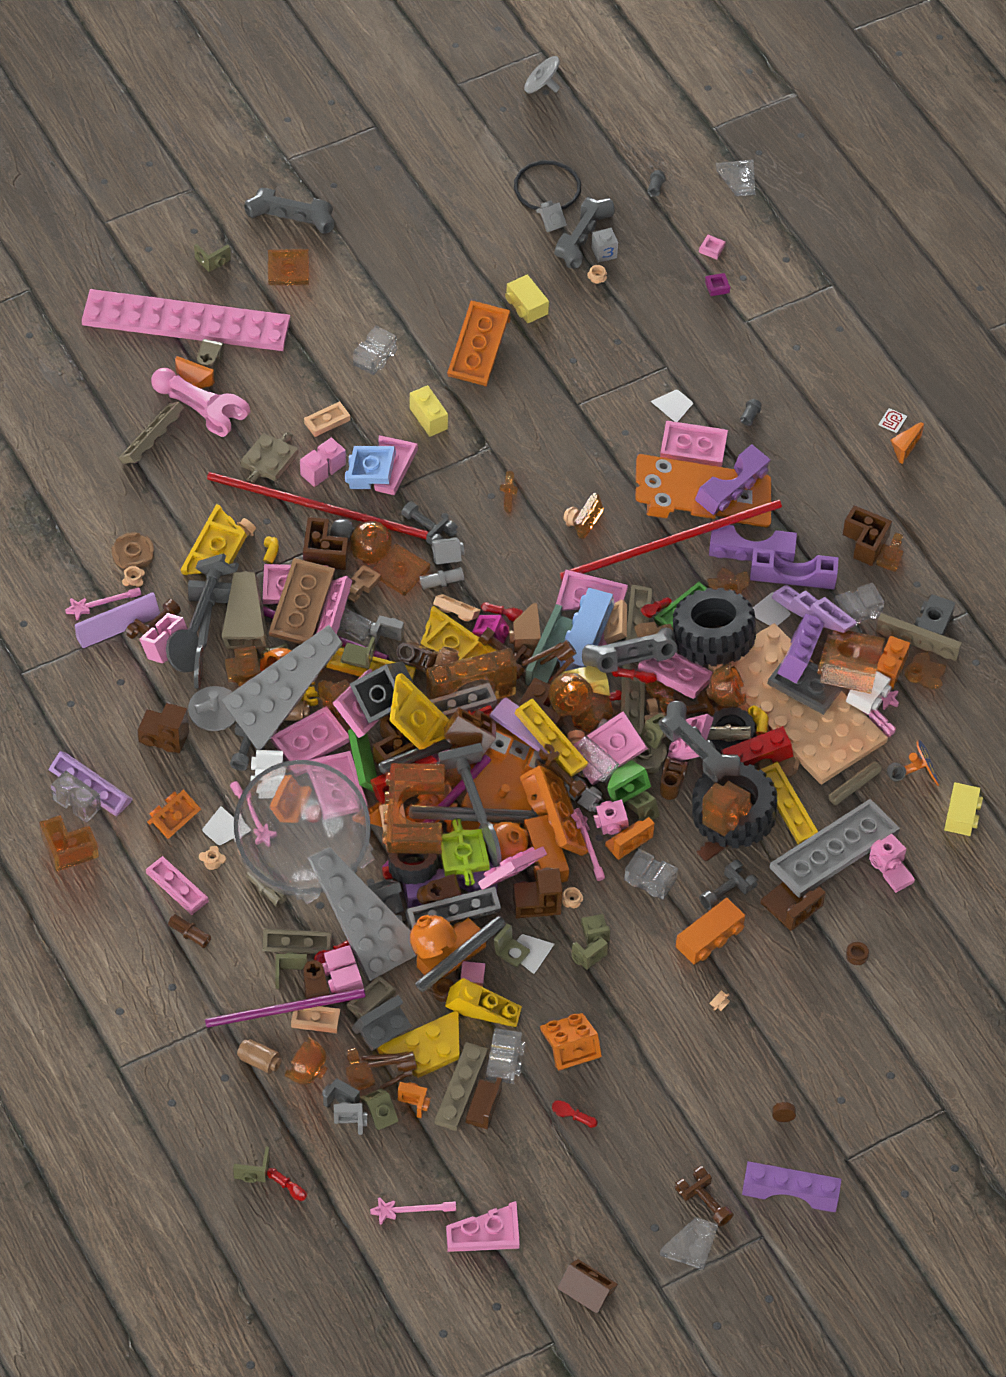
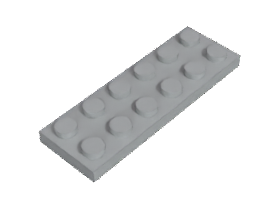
(833, 848)

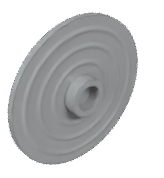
(542, 76)
(208, 710)

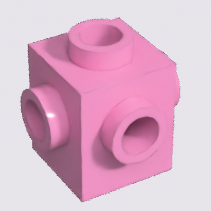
(611, 817)
(887, 853)

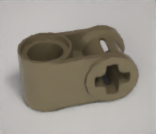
(210, 354)

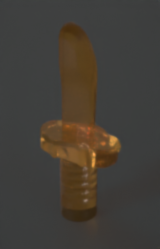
(508, 488)

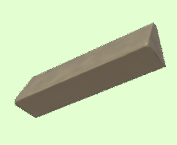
(296, 941)

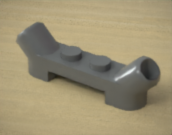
(267, 203)
(591, 211)
(610, 656)
(714, 764)

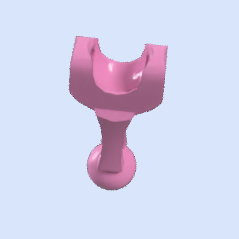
(213, 407)

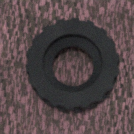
(731, 715)
(412, 873)

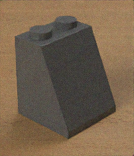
(376, 690)

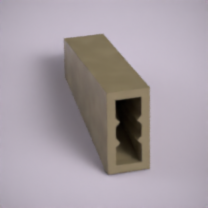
(245, 616)

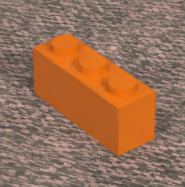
(540, 835)
(710, 931)
(464, 932)

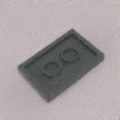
(808, 688)

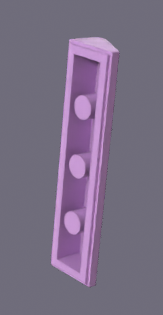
(116, 620)
(505, 716)
(111, 797)

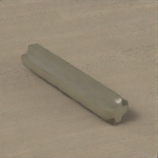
(855, 783)

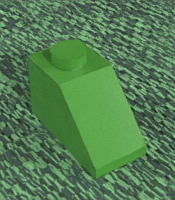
(628, 782)

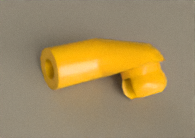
(273, 548)
(760, 718)

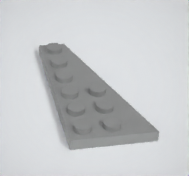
(273, 694)
(369, 925)

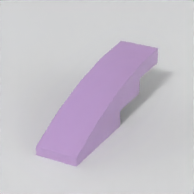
(823, 609)

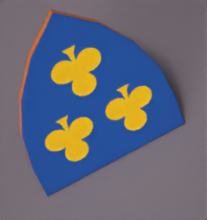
(918, 763)

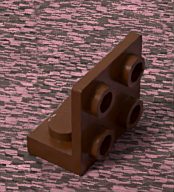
(790, 908)

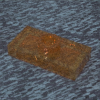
(588, 516)

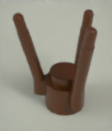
(562, 651)
(405, 1062)

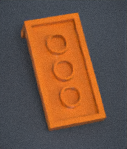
(478, 343)
(554, 801)

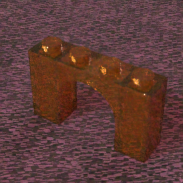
(850, 660)
(496, 667)
(405, 782)

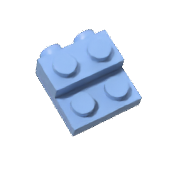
(370, 466)

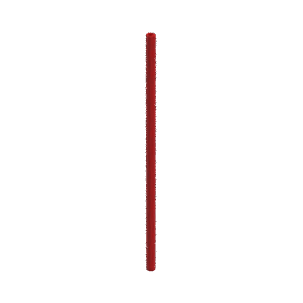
(315, 504)
(676, 538)

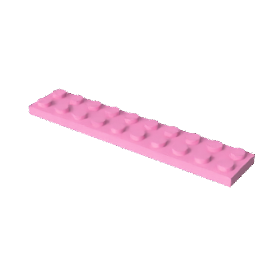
(186, 320)

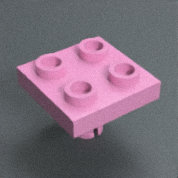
(679, 749)

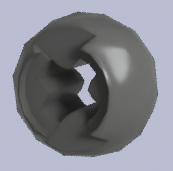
(342, 528)

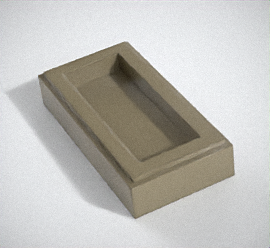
(376, 994)

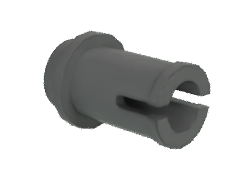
(657, 178)
(752, 408)

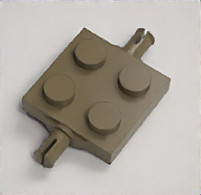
(269, 457)

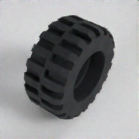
(716, 644)
(750, 826)

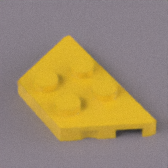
(217, 537)
(445, 631)
(416, 714)
(433, 1044)

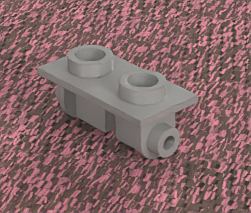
(590, 797)

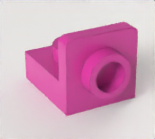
(494, 622)

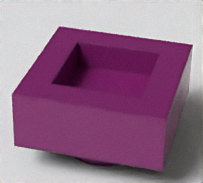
(717, 284)

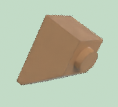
(526, 629)

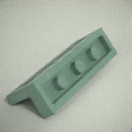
(553, 634)

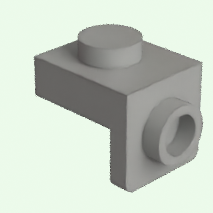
(551, 215)
(387, 627)
(350, 1113)

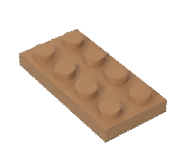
(301, 601)

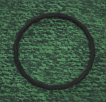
(549, 163)

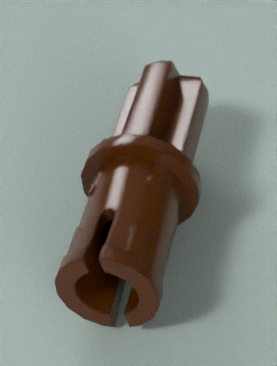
(189, 930)

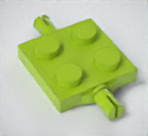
(464, 852)

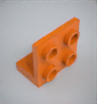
(572, 1040)

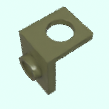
(213, 260)
(359, 655)
(504, 942)
(289, 961)
(380, 1108)
(253, 1173)

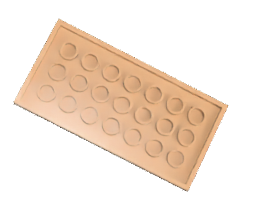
(819, 741)

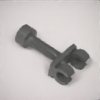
(411, 511)
(240, 760)
(709, 899)

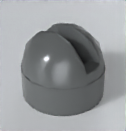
(899, 771)

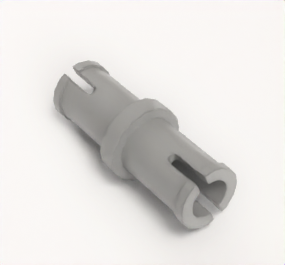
(441, 578)

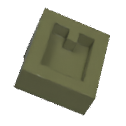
(651, 731)
(644, 806)
(595, 928)
(591, 955)

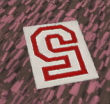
(892, 420)

